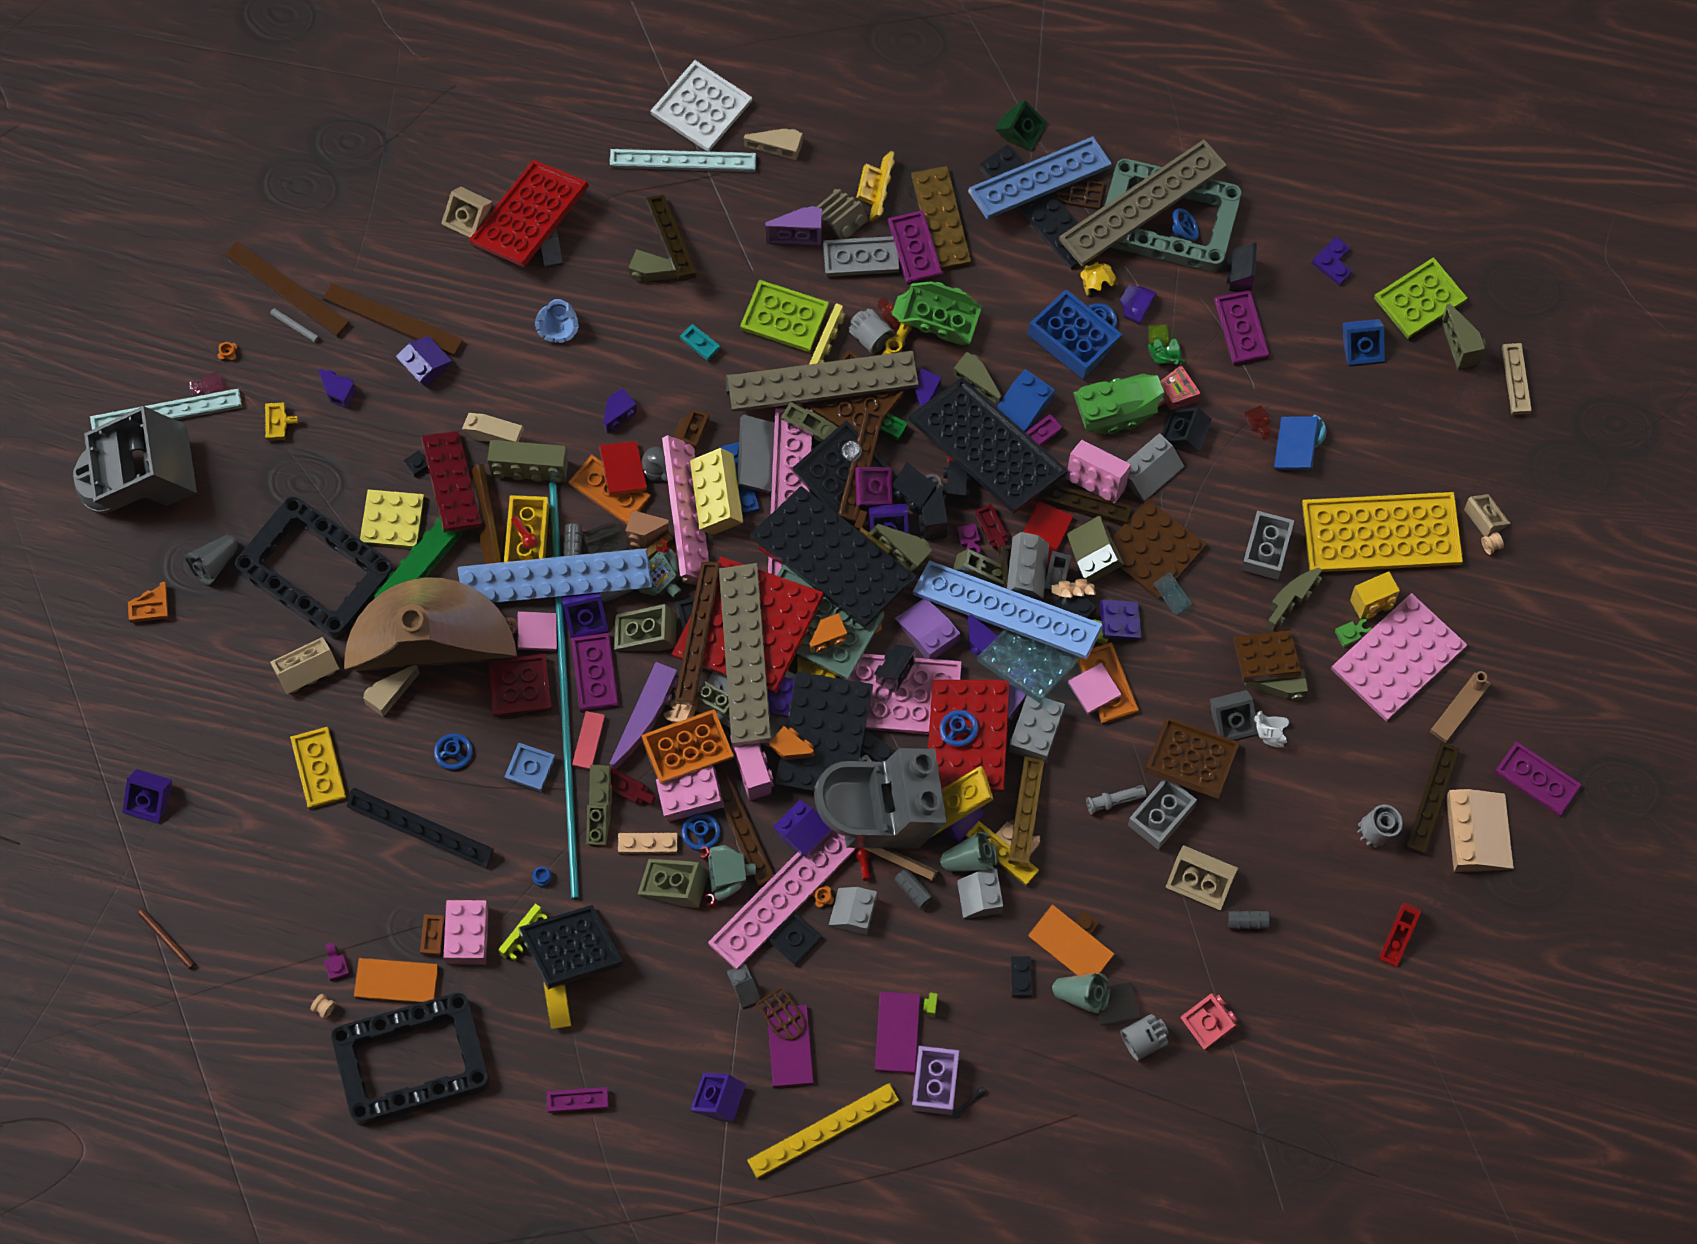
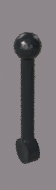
(956, 1113)

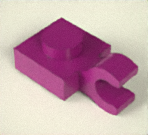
(336, 965)

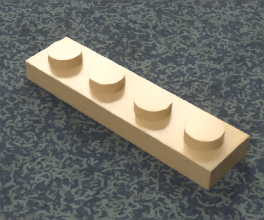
(1516, 379)

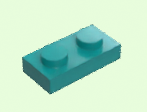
(699, 342)

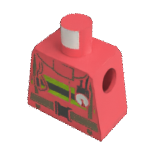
(1178, 390)

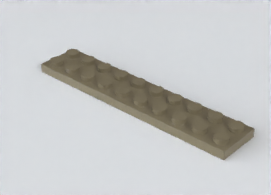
(1142, 202)
(822, 381)
(745, 655)

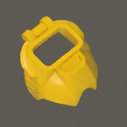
(1095, 275)

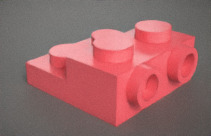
(1210, 1020)

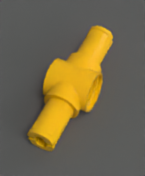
(897, 340)

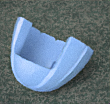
(557, 321)

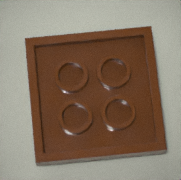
(1267, 656)

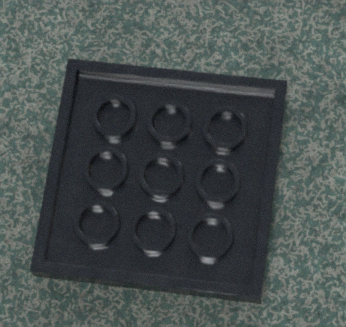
(826, 470)
(570, 946)

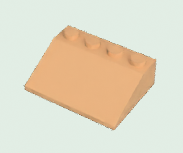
(1479, 831)

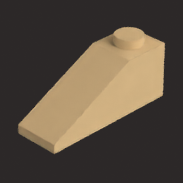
(777, 142)
(487, 428)
(388, 690)

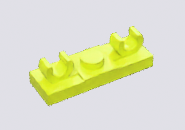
(514, 939)

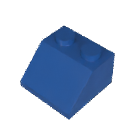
(1364, 341)

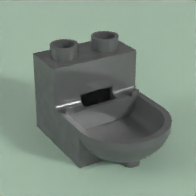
(106, 469)
(852, 800)

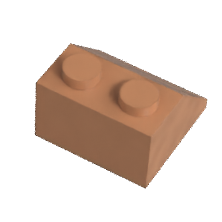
(645, 530)

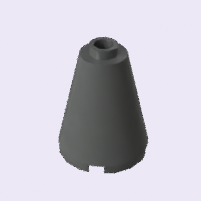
(211, 558)

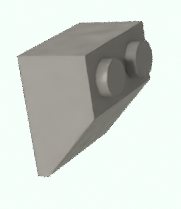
(980, 894)
(853, 909)

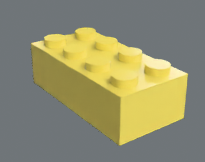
(716, 491)

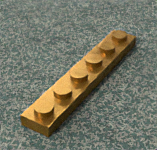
(1026, 811)

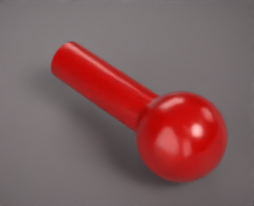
(529, 540)
(863, 856)

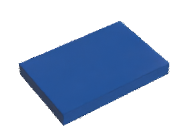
(1296, 443)

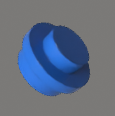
(542, 876)

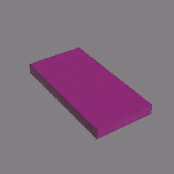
(915, 247)
(1241, 327)
(594, 672)
(1538, 778)
(897, 1032)
(790, 1058)

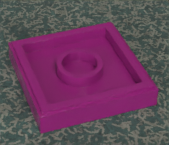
(873, 486)

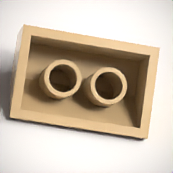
(304, 665)
(1201, 877)

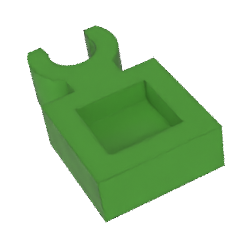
(1350, 633)

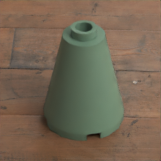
(971, 855)
(1084, 991)

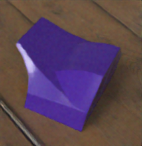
(1137, 302)

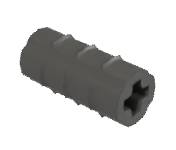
(573, 539)
(913, 888)
(1248, 919)

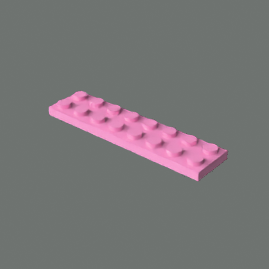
(689, 538)

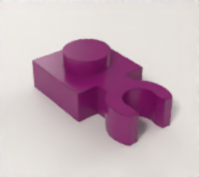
(969, 537)

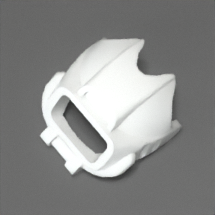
(1271, 729)

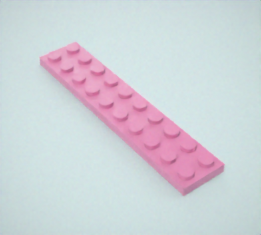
(789, 448)
(779, 899)

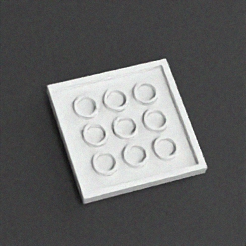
(701, 106)

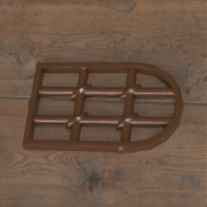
(1070, 195)
(774, 1012)

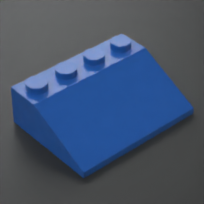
(1073, 334)

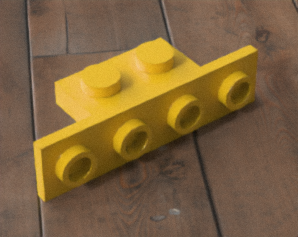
(873, 185)

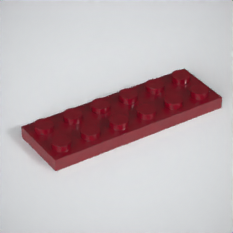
(451, 481)

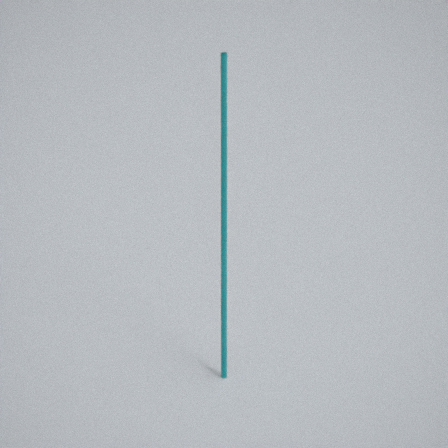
(564, 704)

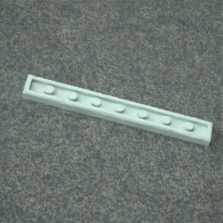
(683, 160)
(183, 408)

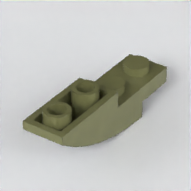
(808, 422)
(1292, 594)
(714, 699)
(599, 804)

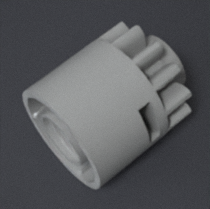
(870, 330)
(1380, 825)
(1145, 1037)

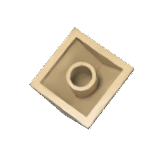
(1486, 514)

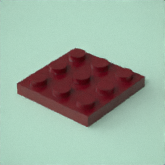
(519, 685)

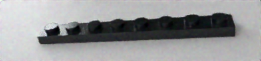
(420, 827)

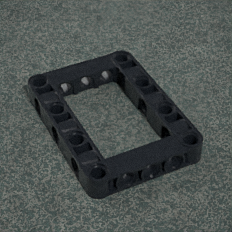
(336, 538)
(397, 1023)

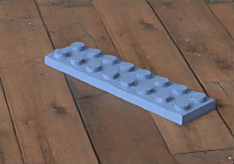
(1039, 177)

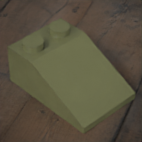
(1462, 338)
(903, 547)
(1094, 550)
(646, 629)
(674, 882)

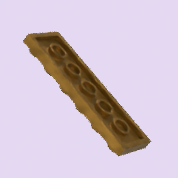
(940, 209)

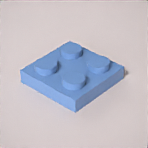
(529, 767)

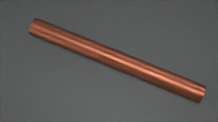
(166, 939)

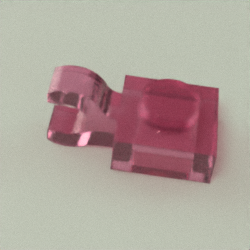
(209, 383)

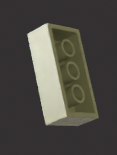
(528, 461)

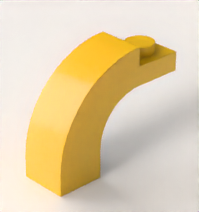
(557, 1006)

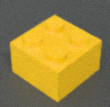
(1374, 596)

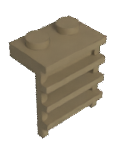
(842, 214)

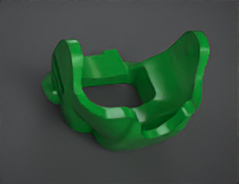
(1168, 354)

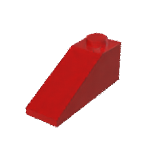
(1400, 933)

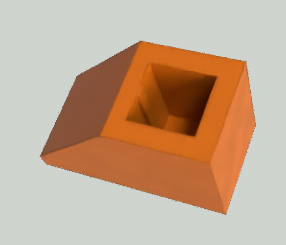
(828, 633)
(790, 746)

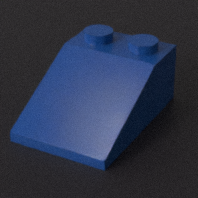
(1026, 400)

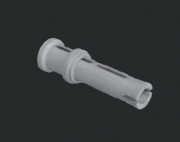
(1107, 800)

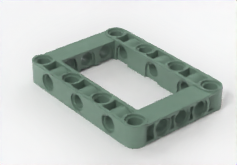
(1162, 247)

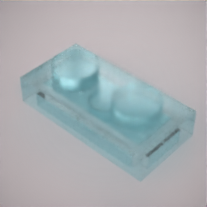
(1172, 593)

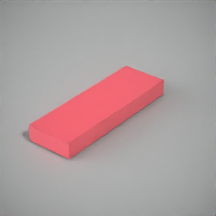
(588, 740)

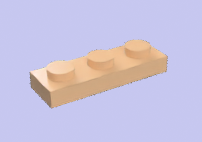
(647, 843)

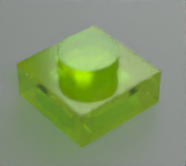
(1158, 332)

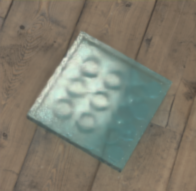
(1027, 663)

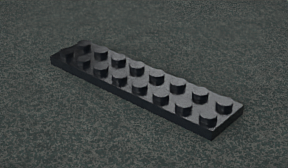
(1044, 213)

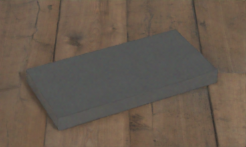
(756, 454)

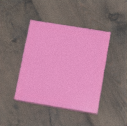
(536, 631)
(1094, 688)

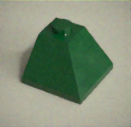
(1021, 125)

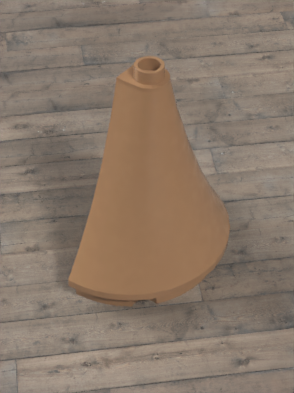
(428, 626)

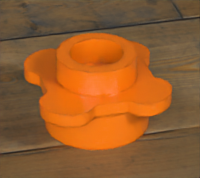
(223, 347)
(823, 901)

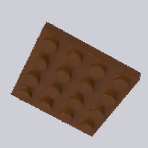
(853, 407)
(1155, 545)
(1192, 757)

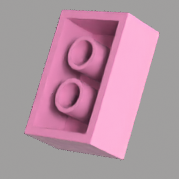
(1098, 471)
(753, 770)
(690, 794)
(466, 932)

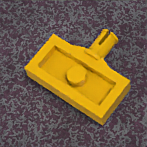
(277, 421)

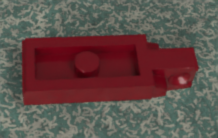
(991, 526)
(630, 787)

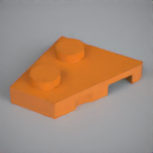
(150, 605)

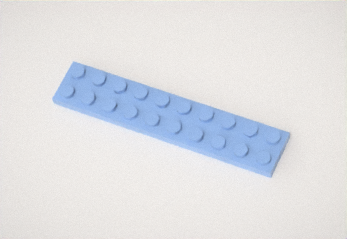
(559, 575)
(1008, 609)

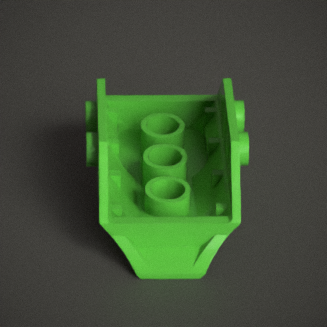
(939, 311)
(1119, 403)

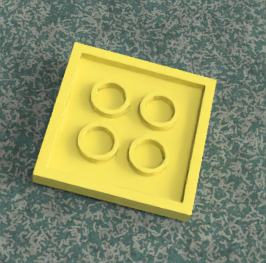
(392, 519)

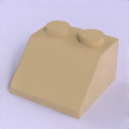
(465, 211)

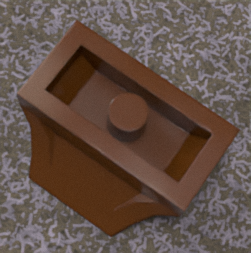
(692, 427)

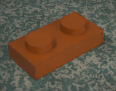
(432, 935)

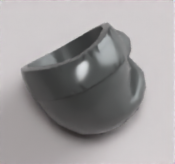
(654, 464)

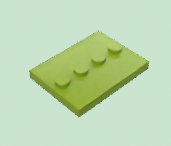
(1420, 298)
(784, 316)

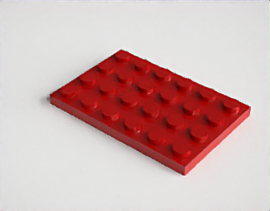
(528, 213)
(990, 706)

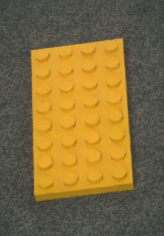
(1382, 532)

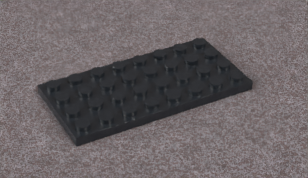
(988, 445)
(832, 556)

